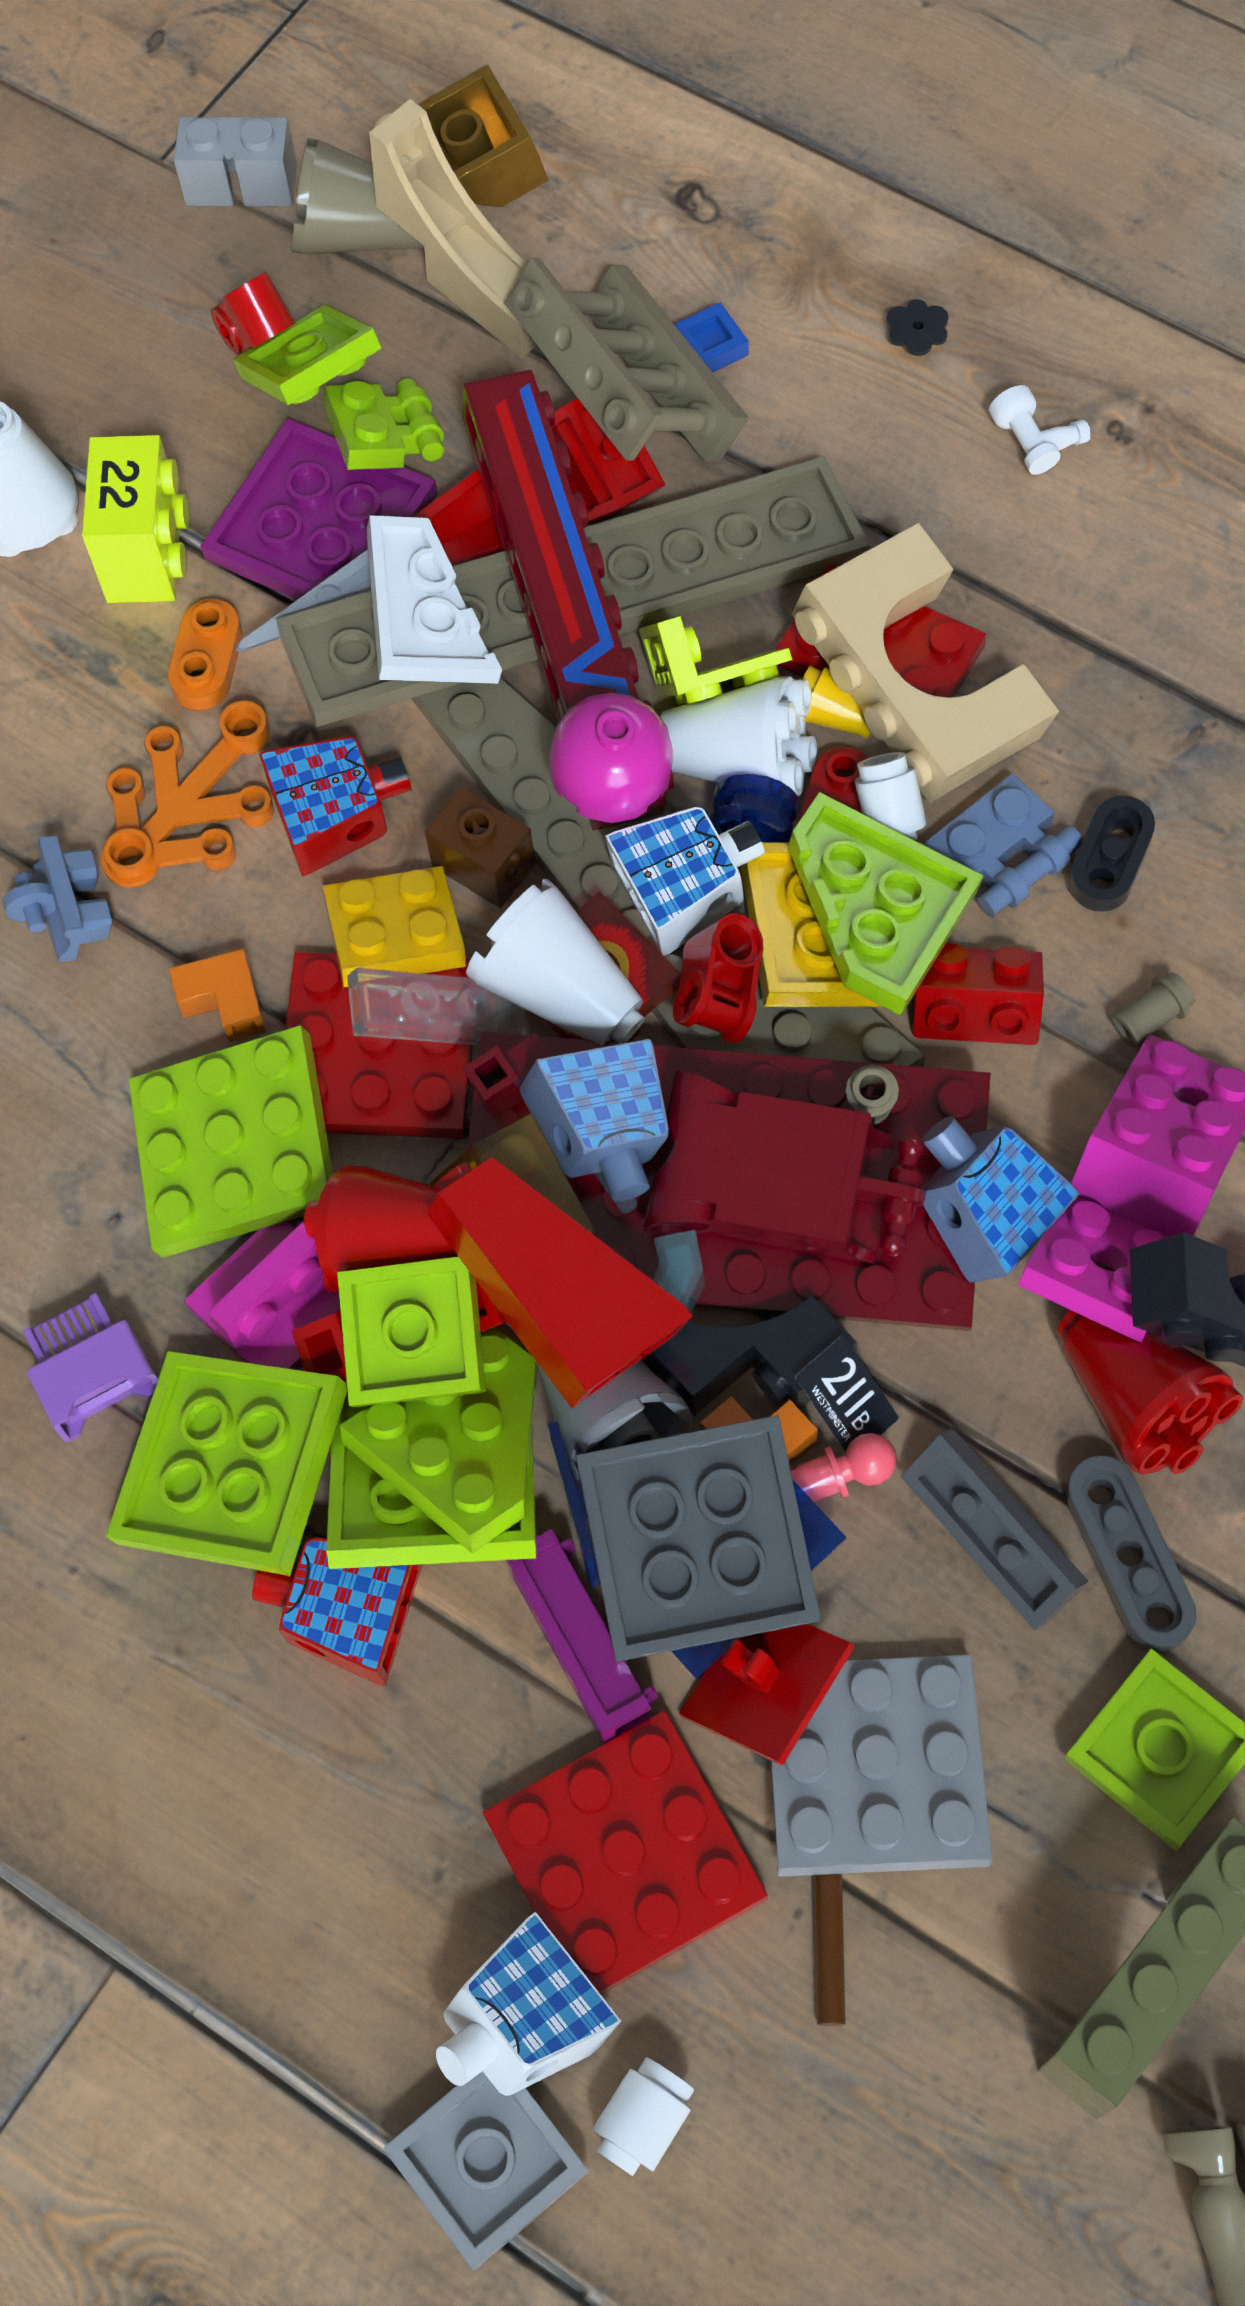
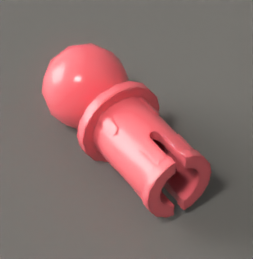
(867, 1460)

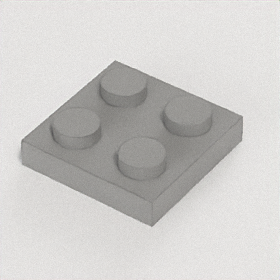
(485, 2165)

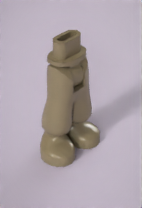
(1216, 2203)

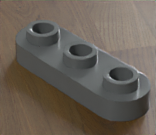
(1130, 1524)

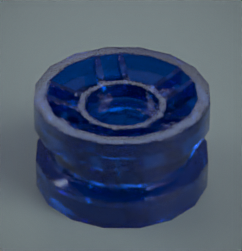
(757, 799)

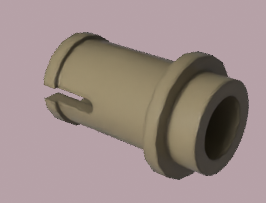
(1153, 1009)
(883, 1084)

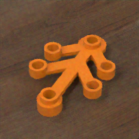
(184, 803)

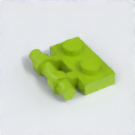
(381, 429)

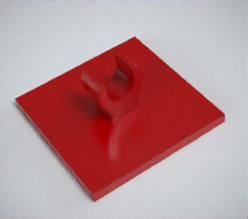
(768, 1688)

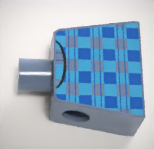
(601, 1112)
(991, 1197)

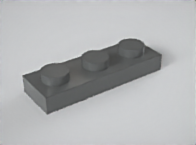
(994, 1529)

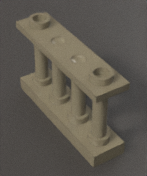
(650, 344)

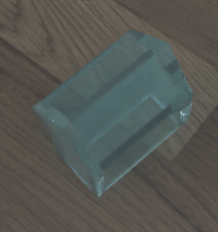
(680, 1267)

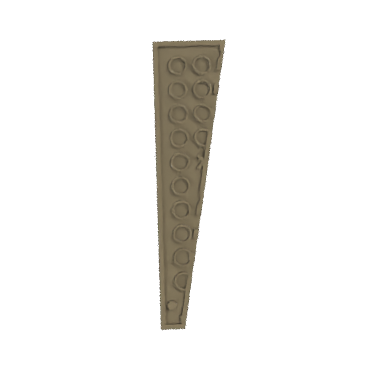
(507, 755)

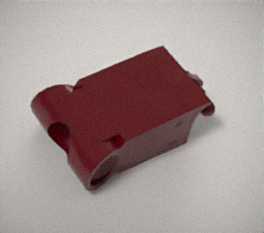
(783, 1173)

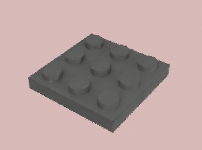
(698, 1538)

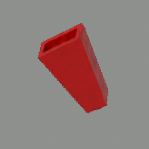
(552, 1280)

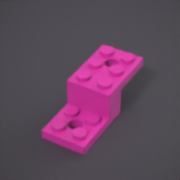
(1140, 1179)

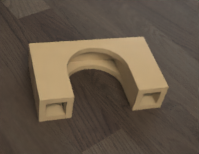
(940, 736)

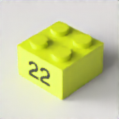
(134, 519)

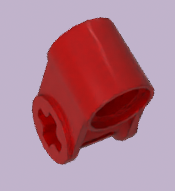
(251, 314)
(721, 978)

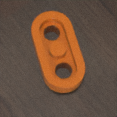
(205, 649)

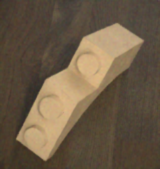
(461, 247)

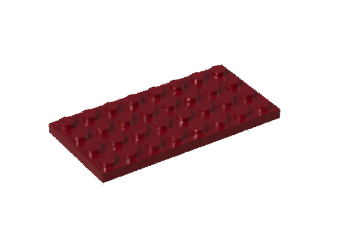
(907, 1289)

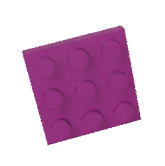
(307, 513)

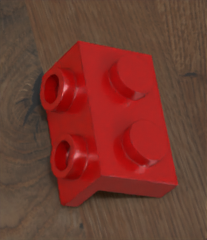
(981, 996)

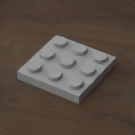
(886, 1773)

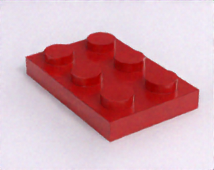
(923, 647)

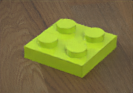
(308, 355)
(411, 1332)
(1162, 1749)

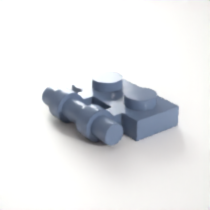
(994, 831)

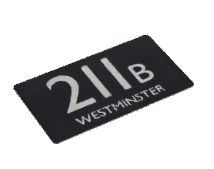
(846, 1393)

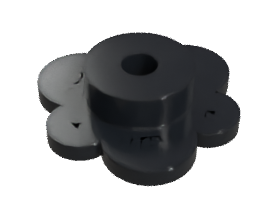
(917, 326)

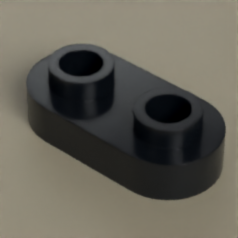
(1110, 857)

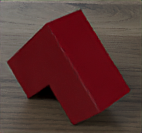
(499, 1075)

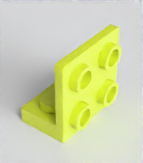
(672, 656)

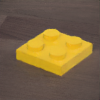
(395, 923)

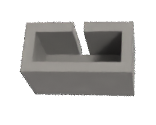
(251, 146)

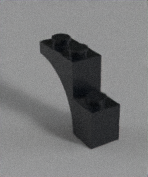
(709, 1359)

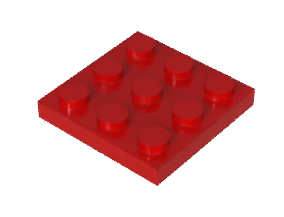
(376, 1081)
(626, 1854)

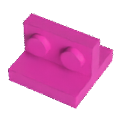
(264, 1295)

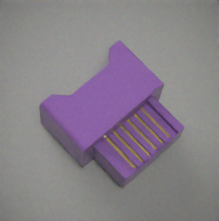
(86, 1365)

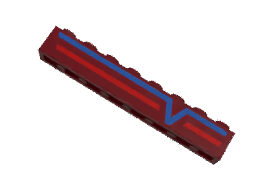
(547, 546)

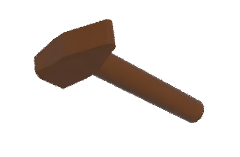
(829, 1950)

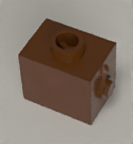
(481, 847)

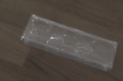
(428, 1007)

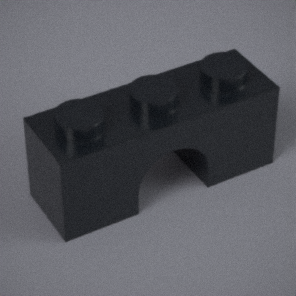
(1188, 1298)

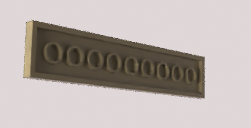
(654, 564)

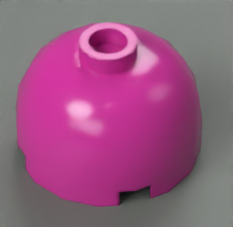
(611, 757)

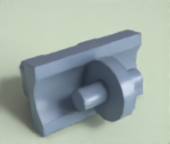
(52, 897)

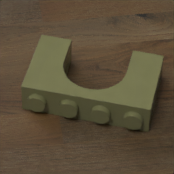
(1157, 1981)

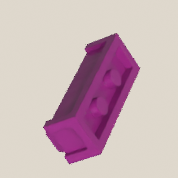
(580, 1638)

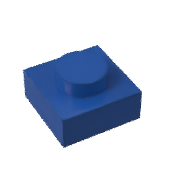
(715, 337)

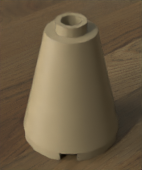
(340, 206)

